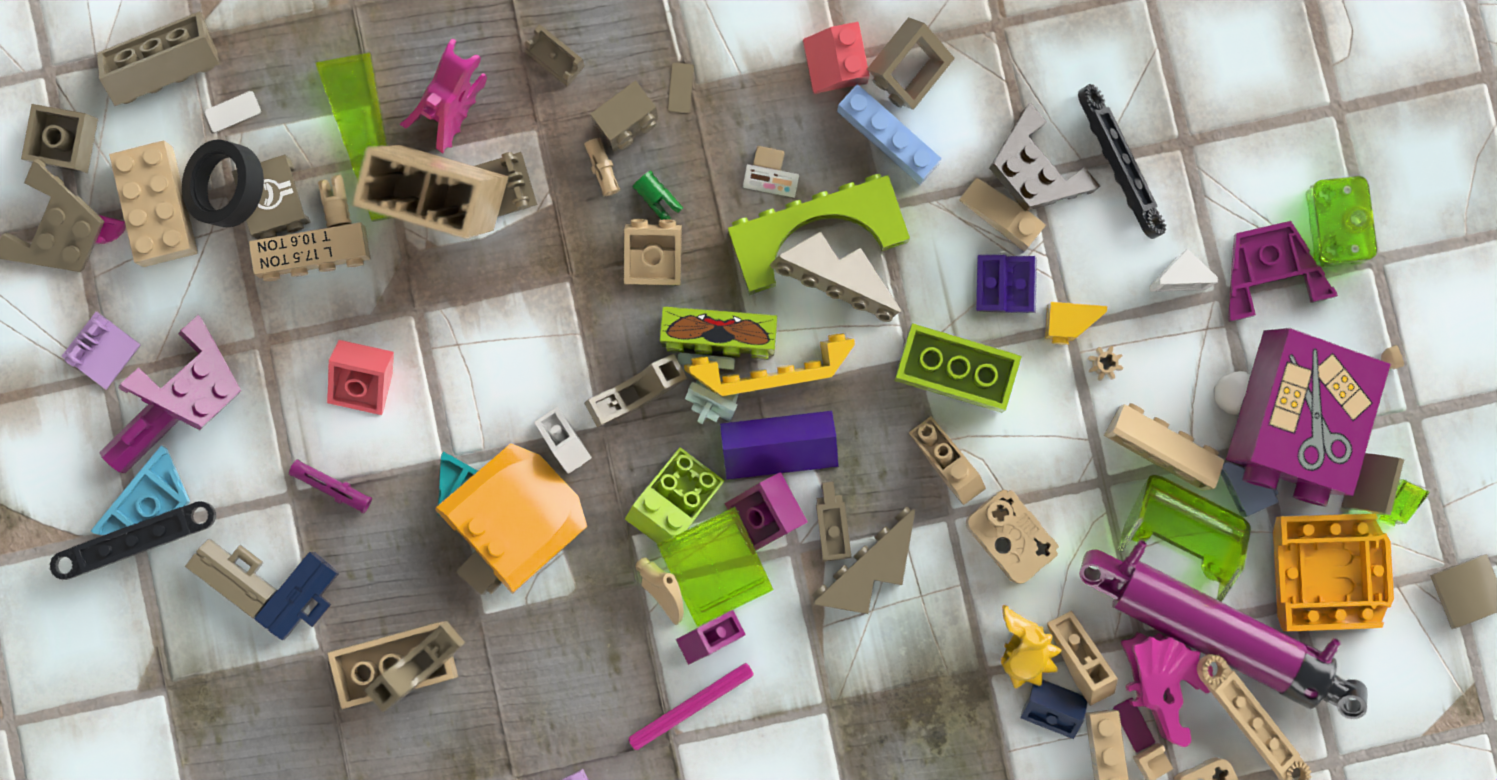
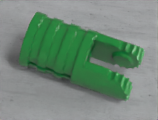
(654, 192)

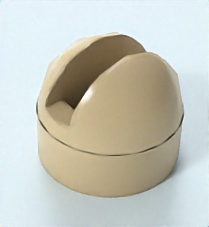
(1393, 356)

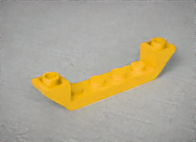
(833, 354)

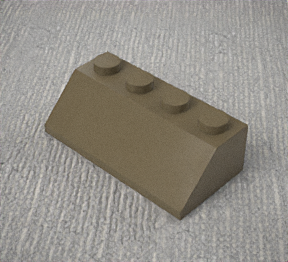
(157, 59)

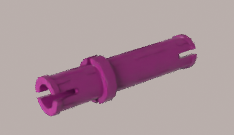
(358, 501)

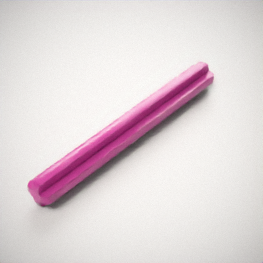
(690, 706)

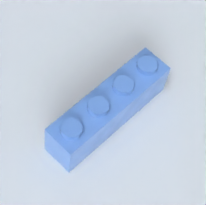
(888, 134)

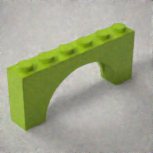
(866, 204)

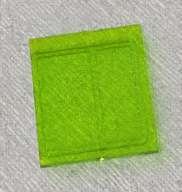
(715, 566)

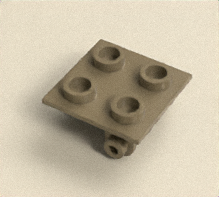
(518, 190)

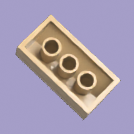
(1165, 448)

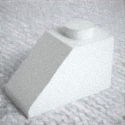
(562, 440)

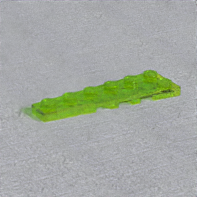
(356, 107)

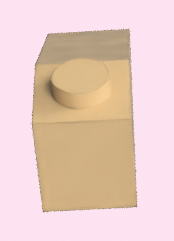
(1003, 214)
(1083, 659)

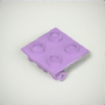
(101, 350)

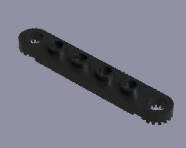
(1122, 161)
(132, 540)

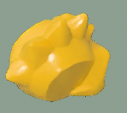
(1028, 651)

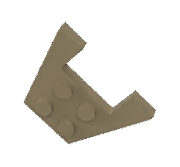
(65, 230)

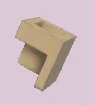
(1153, 762)

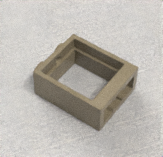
(893, 53)

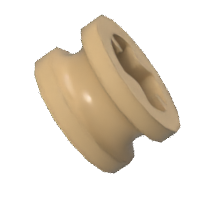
(1006, 519)

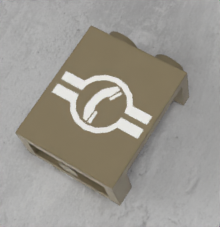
(280, 202)

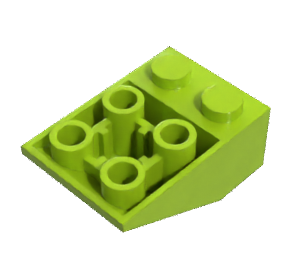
(674, 497)

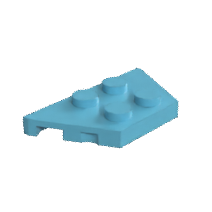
(149, 494)

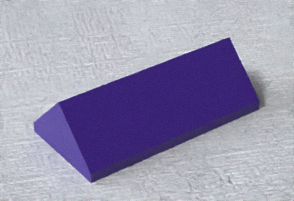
(779, 445)

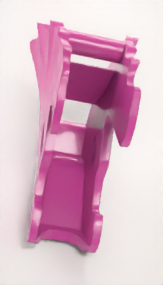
(449, 95)
(1157, 669)

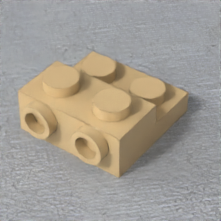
(652, 252)

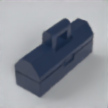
(288, 604)

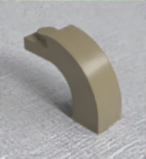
(637, 391)
(415, 667)

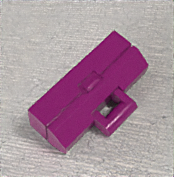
(137, 438)

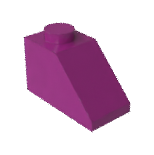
(710, 637)

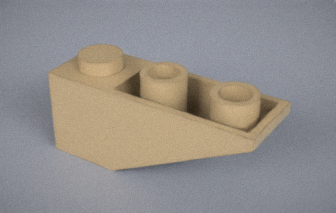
(948, 460)

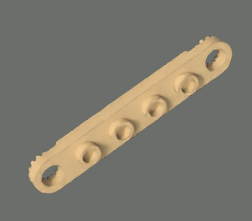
(1252, 719)

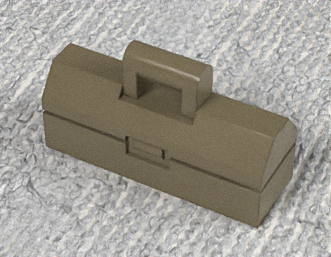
(222, 573)

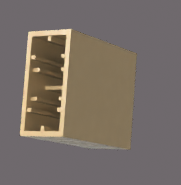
(430, 190)

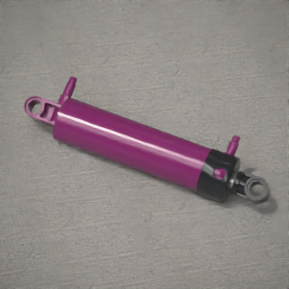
(1220, 630)

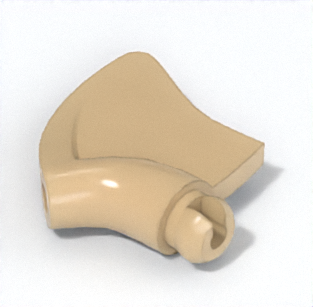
(663, 588)

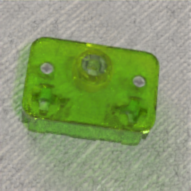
(1332, 222)

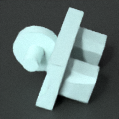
(711, 404)

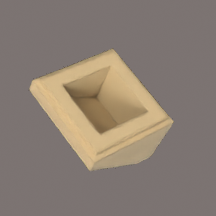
(769, 158)

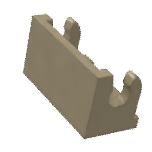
(554, 56)

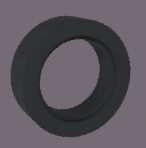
(197, 177)

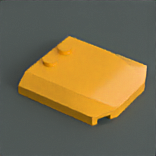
(515, 514)
(1331, 572)

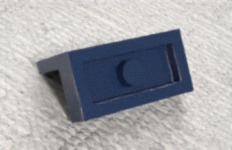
(1055, 709)

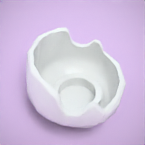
(1231, 391)

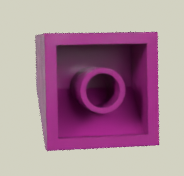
(768, 511)

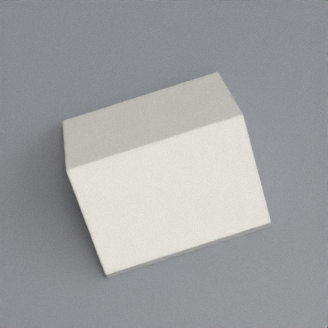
(1184, 274)

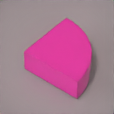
(110, 230)

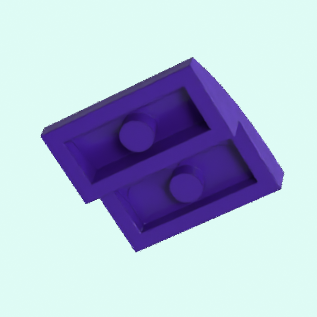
(1006, 284)

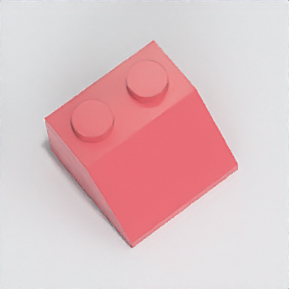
(836, 58)
(359, 377)

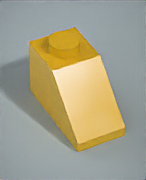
(1070, 320)

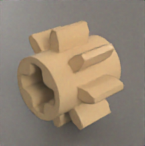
(1098, 366)

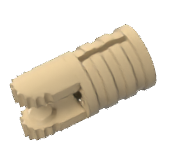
(335, 206)

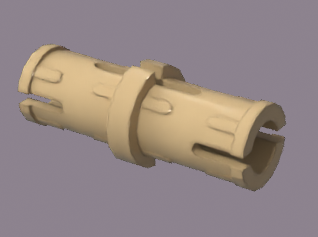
(602, 167)

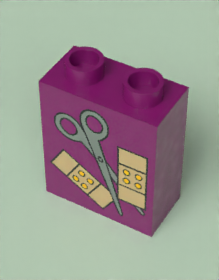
(1307, 415)

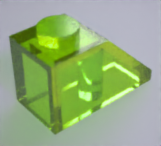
(1406, 502)

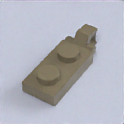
(832, 525)

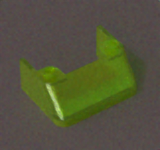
(1193, 526)

